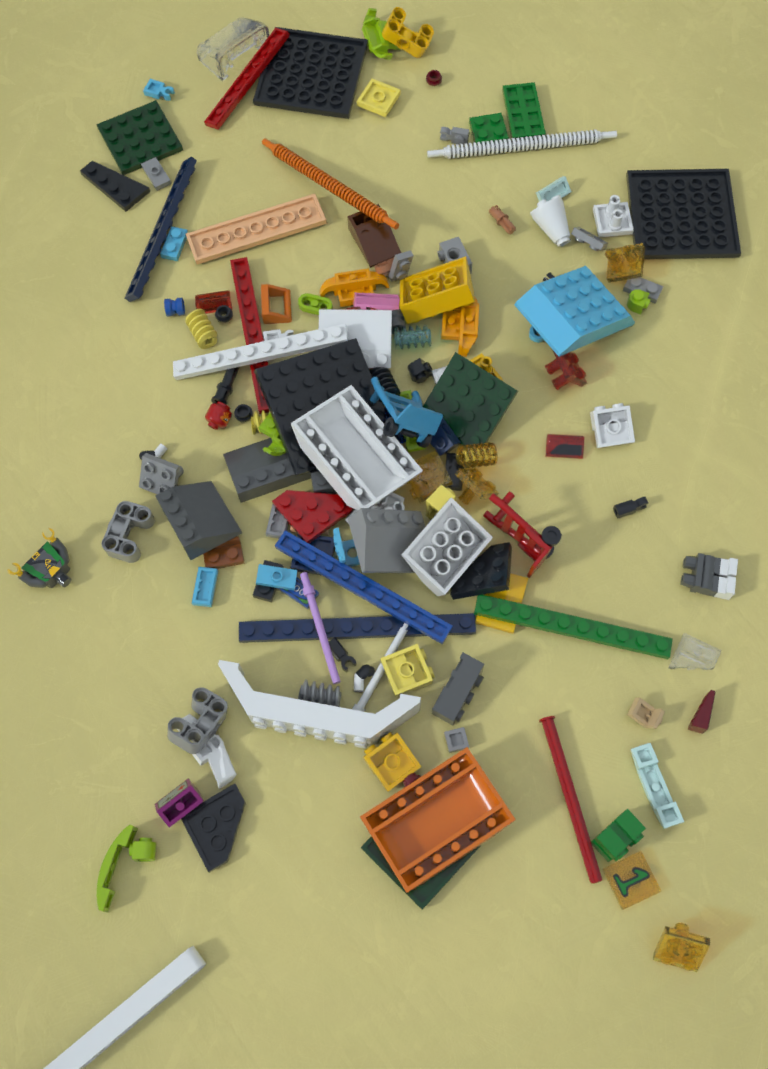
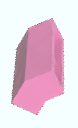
(376, 301)

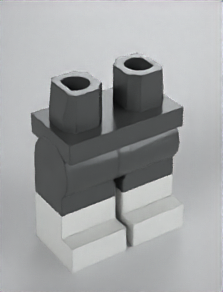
(710, 575)

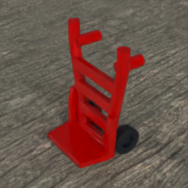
(538, 546)

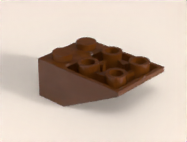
(373, 238)

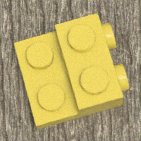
(407, 670)

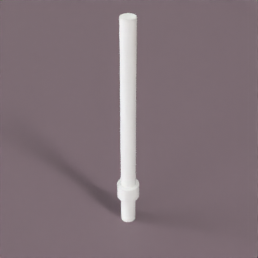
(380, 670)

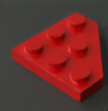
(311, 512)

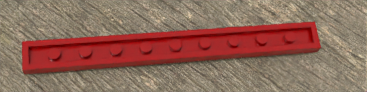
(249, 319)

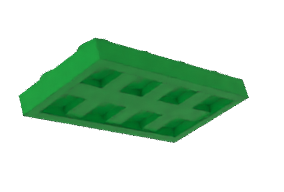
(523, 110)

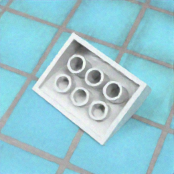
(370, 329)
(446, 547)

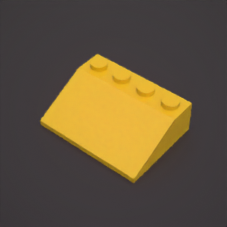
(436, 290)

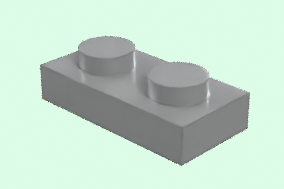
(585, 236)
(401, 266)
(645, 285)

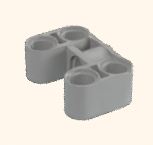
(119, 529)
(204, 727)

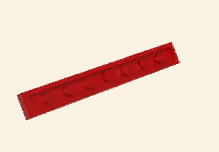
(246, 78)

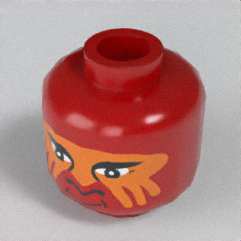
(218, 415)

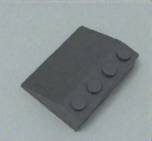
(259, 472)
(198, 517)

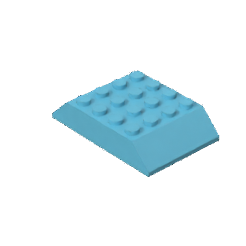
(573, 310)

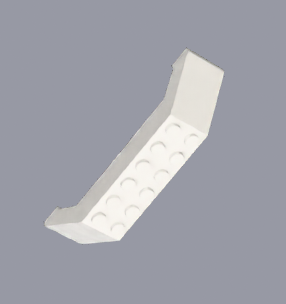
(317, 718)

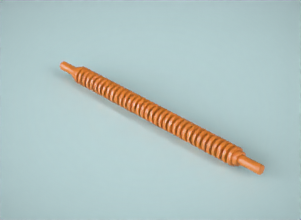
(330, 183)

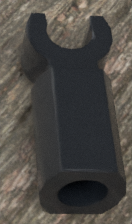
(629, 507)
(341, 654)

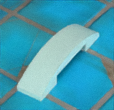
(655, 786)

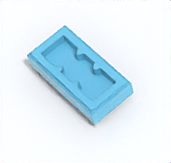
(276, 577)
(205, 587)

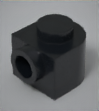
(419, 370)

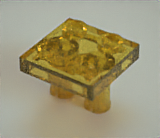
(625, 262)

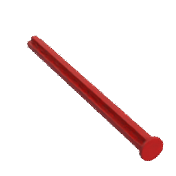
(571, 799)

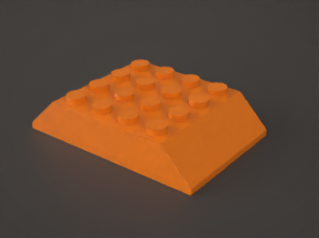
(437, 819)

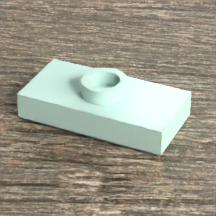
(558, 187)

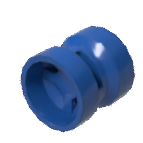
(174, 306)

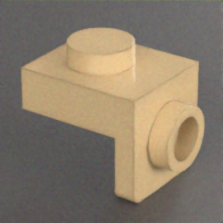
(645, 714)

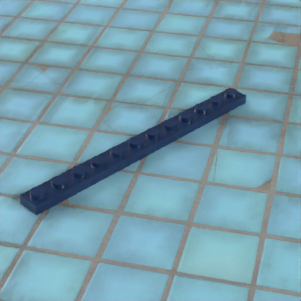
(344, 628)

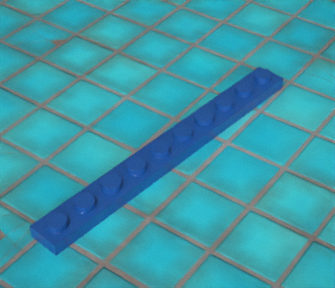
(364, 587)

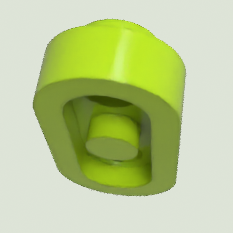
(316, 303)

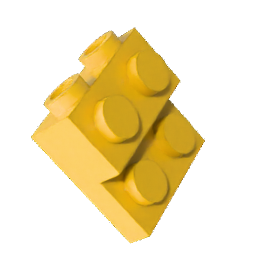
(391, 760)

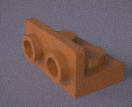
(225, 555)

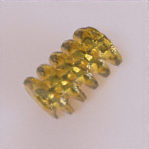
(476, 455)

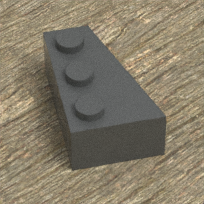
(459, 689)

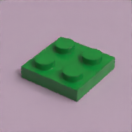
(488, 128)

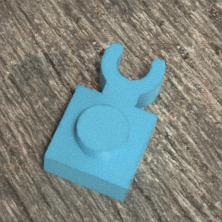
(157, 89)

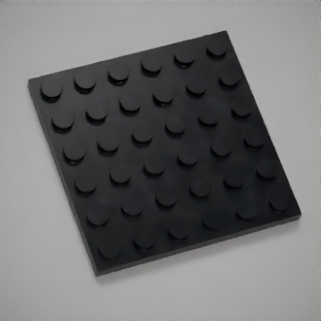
(313, 74)
(683, 213)
(309, 380)

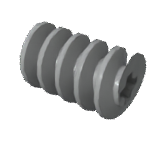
(320, 695)

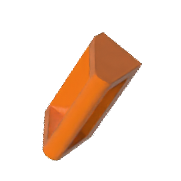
(273, 291)

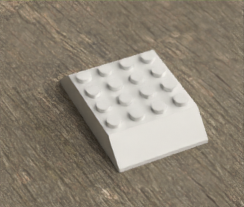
(351, 450)

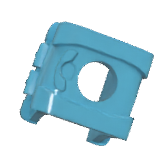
(342, 548)

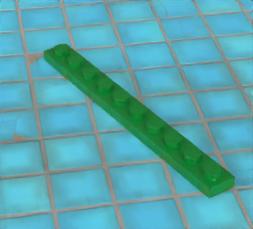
(573, 626)

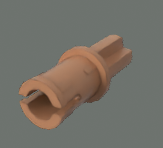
(502, 219)

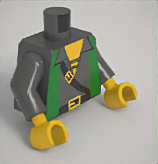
(46, 566)

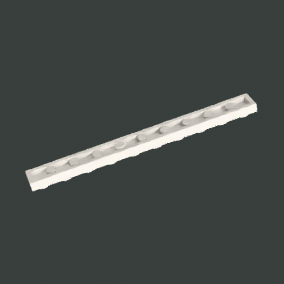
(260, 352)

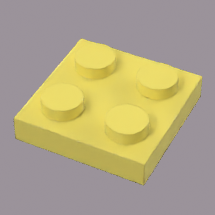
(378, 97)

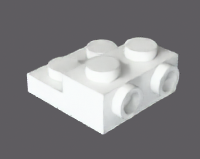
(612, 425)

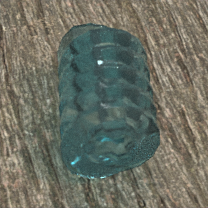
(411, 336)

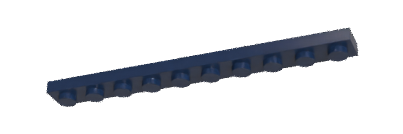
(159, 233)

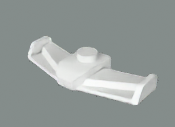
(216, 755)

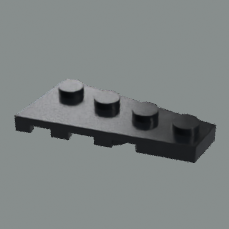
(117, 187)

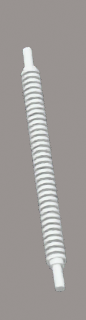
(530, 143)

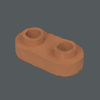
(384, 267)

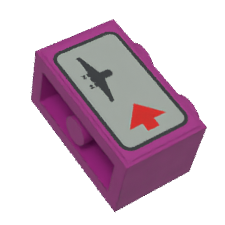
(178, 802)

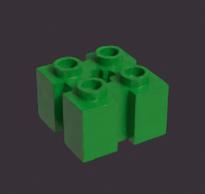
(618, 835)

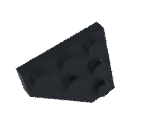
(486, 573)
(215, 826)

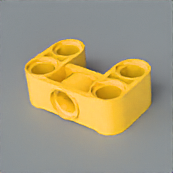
(403, 37)

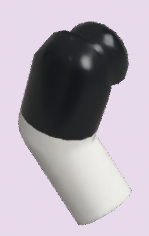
(159, 451)
(360, 675)

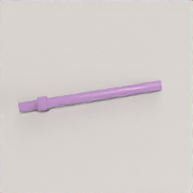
(309, 593)

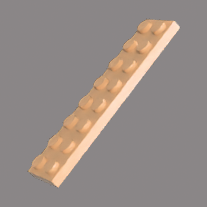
(255, 228)

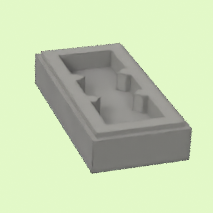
(156, 173)
(277, 524)

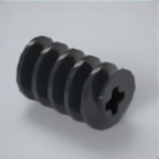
(386, 380)

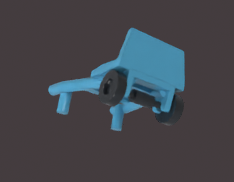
(411, 418)

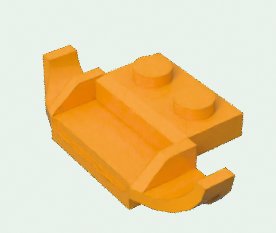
(346, 283)
(461, 325)

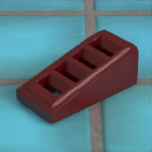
(702, 717)

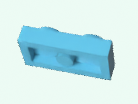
(174, 243)

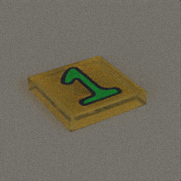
(631, 880)

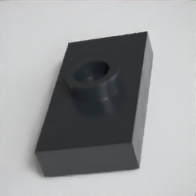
(452, 467)

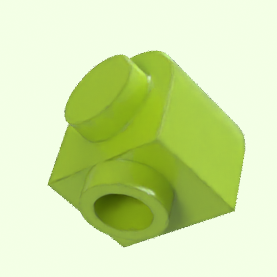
(638, 301)
(143, 850)

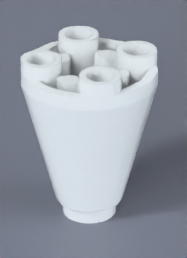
(552, 220)

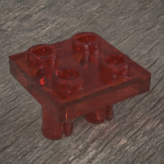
(571, 371)

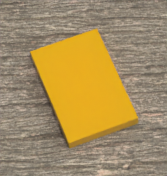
(515, 594)

